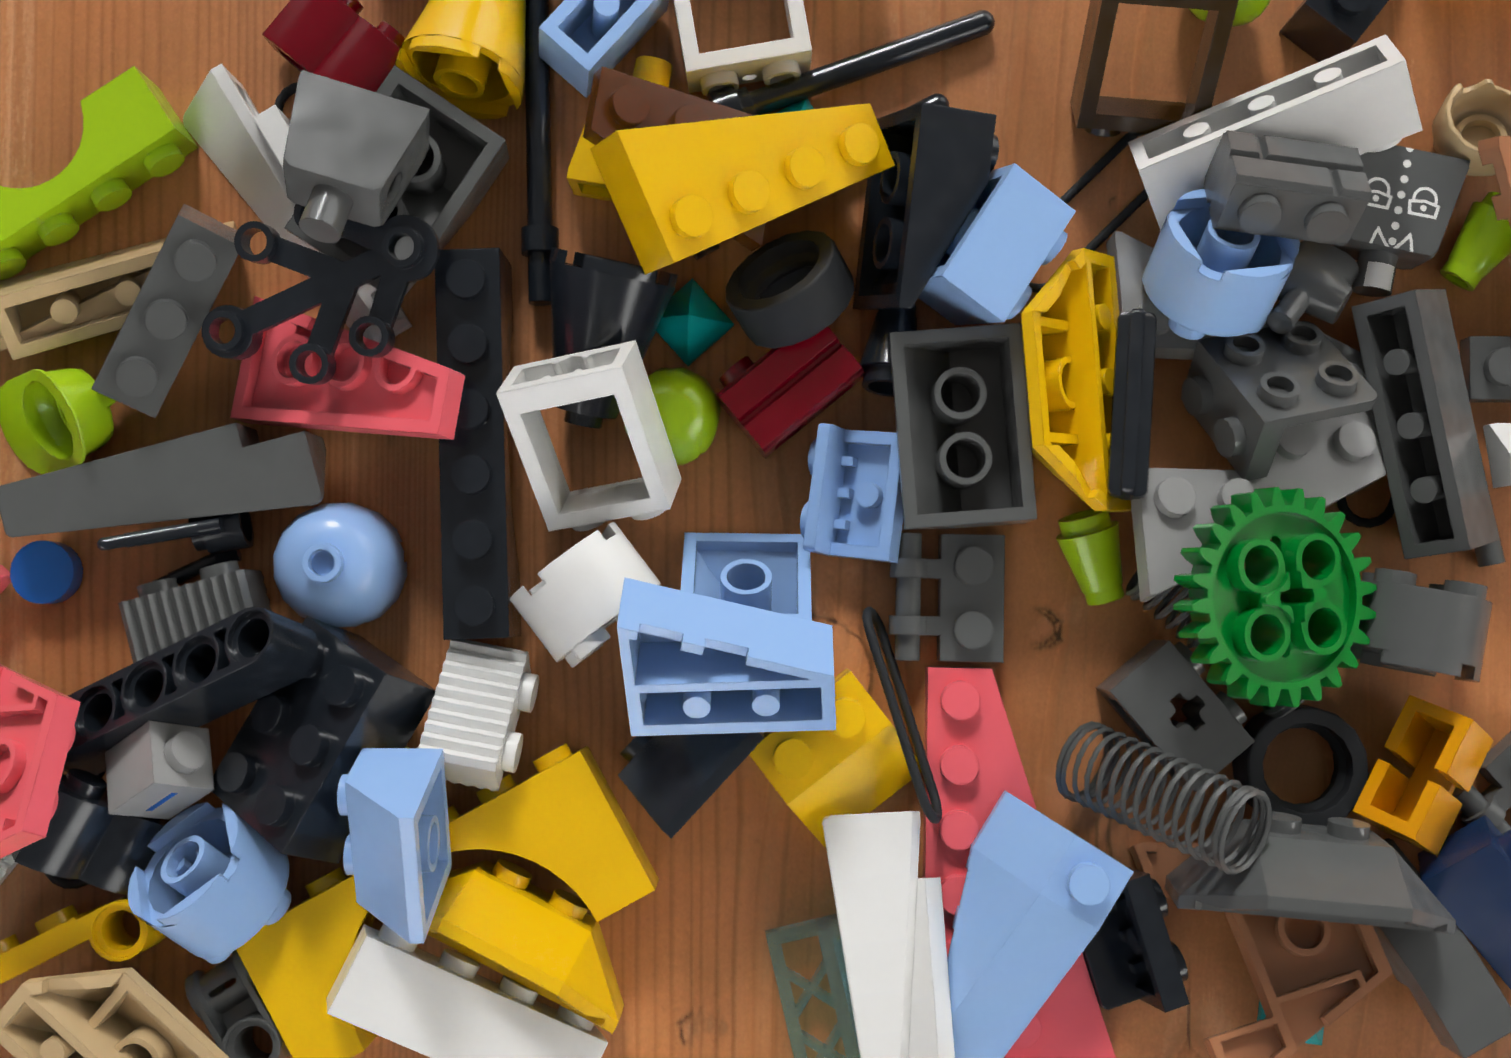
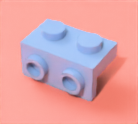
(853, 495)

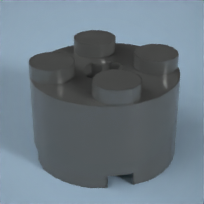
(1425, 627)

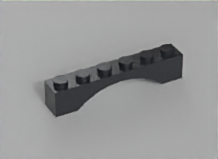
(475, 488)

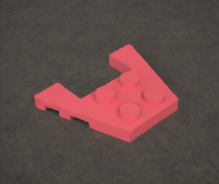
(34, 745)

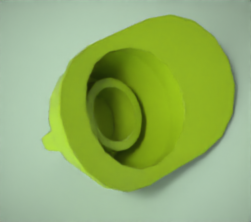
(54, 418)

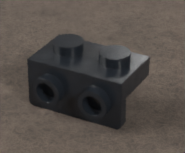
(1134, 953)

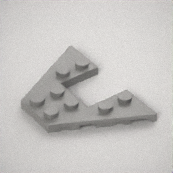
(1320, 457)

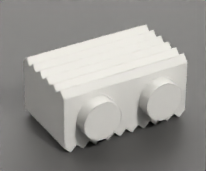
(479, 710)

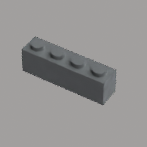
(1425, 423)

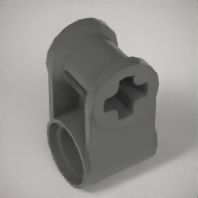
(232, 1011)

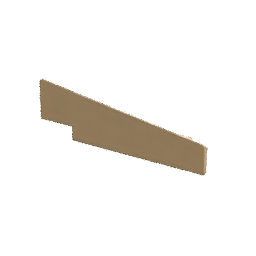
(73, 299)

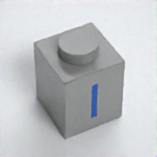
(159, 770)

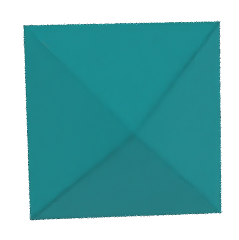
(692, 322)

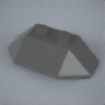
(1314, 874)

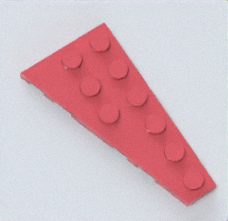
(972, 765)

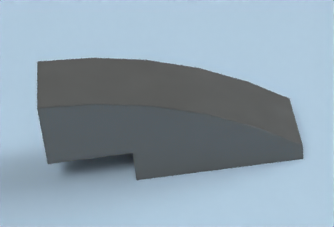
(1447, 984)

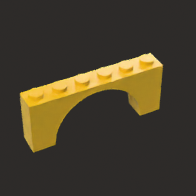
(554, 818)

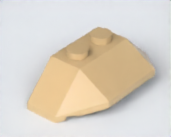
(98, 1017)

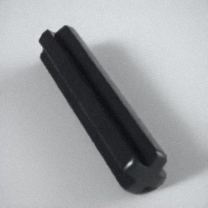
(1132, 405)

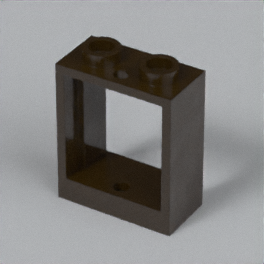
(1111, 115)

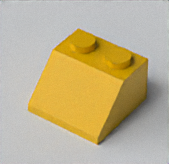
(839, 768)

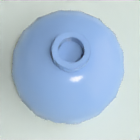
(340, 564)

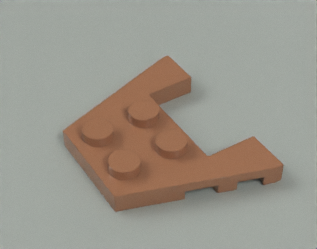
(1300, 969)

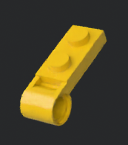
(67, 930)

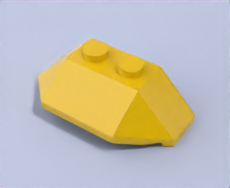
(1071, 374)
(530, 937)

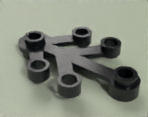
(332, 286)

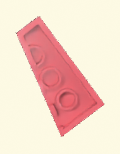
(366, 394)

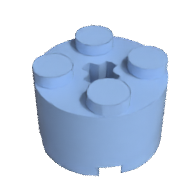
(1214, 277)
(210, 882)

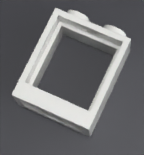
(744, 64)
(579, 378)

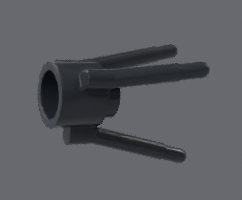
(218, 534)

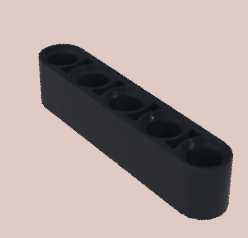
(192, 681)

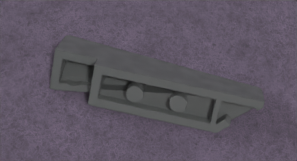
(172, 480)

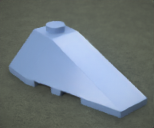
(1022, 922)

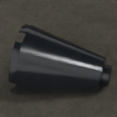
(599, 306)

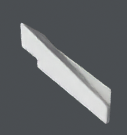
(250, 155)
(890, 935)

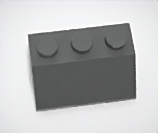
(962, 427)

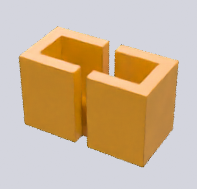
(1445, 755)

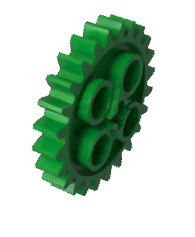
(1293, 597)

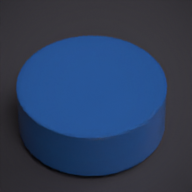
(46, 572)

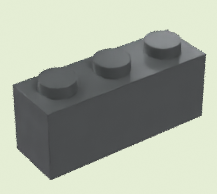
(168, 312)

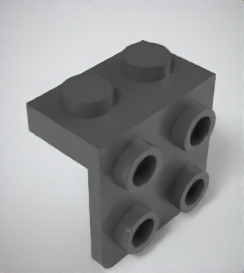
(1266, 381)

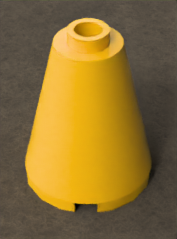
(469, 54)

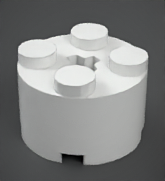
(582, 594)

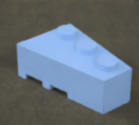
(721, 666)

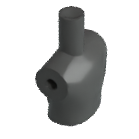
(1316, 286)

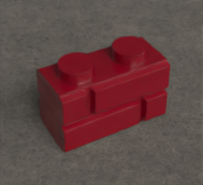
(787, 388)

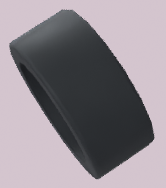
(790, 289)
(1348, 756)

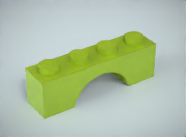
(124, 143)

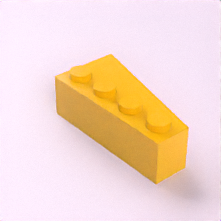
(721, 177)

